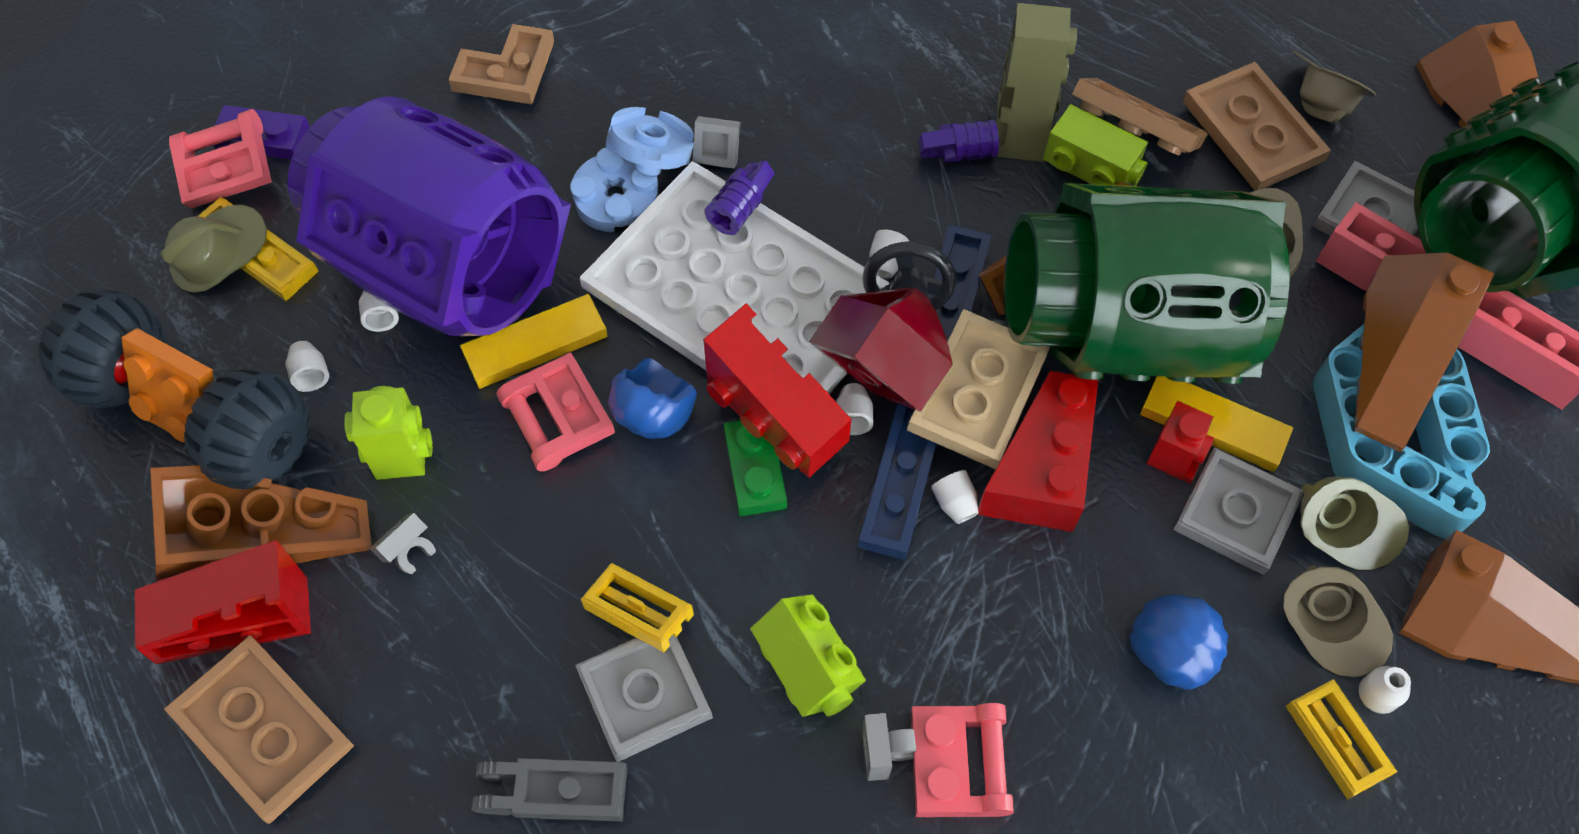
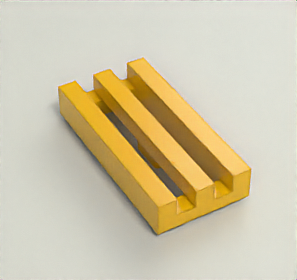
(668, 625)
(1326, 750)

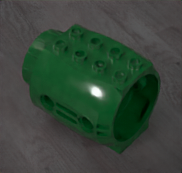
(1510, 189)
(1146, 282)

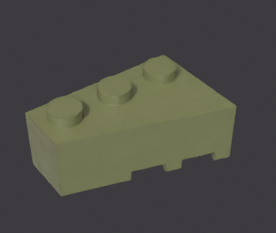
(1032, 79)

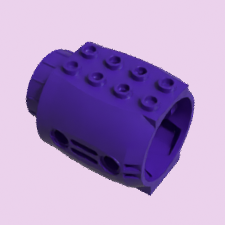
(426, 214)

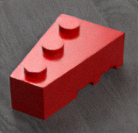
(772, 396)
(1048, 459)
(222, 605)

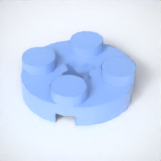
(650, 140)
(608, 171)

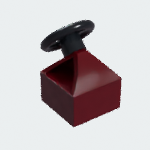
(893, 334)

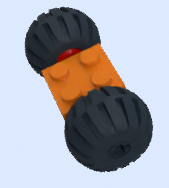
(114, 352)

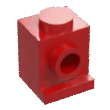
(1182, 442)

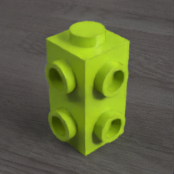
(1095, 149)
(388, 433)
(808, 655)

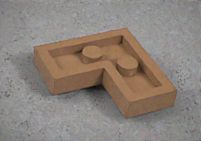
(509, 75)

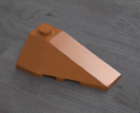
(1478, 68)
(1411, 331)
(208, 521)
(1492, 611)

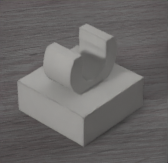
(716, 142)
(400, 539)
(884, 746)

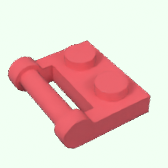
(222, 170)
(569, 403)
(942, 761)

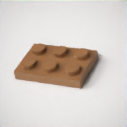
(1139, 116)
(1256, 126)
(259, 729)

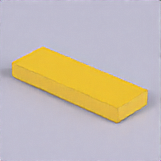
(277, 263)
(534, 341)
(1234, 427)

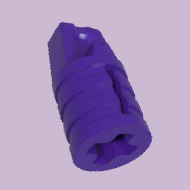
(961, 141)
(738, 197)

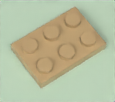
(982, 391)

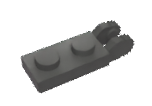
(555, 789)

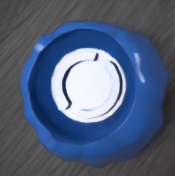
(651, 400)
(1180, 640)

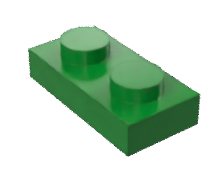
(754, 471)

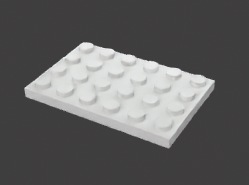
(688, 278)

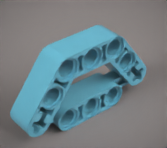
(1449, 434)

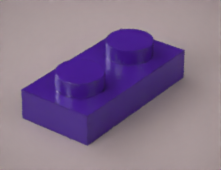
(280, 130)

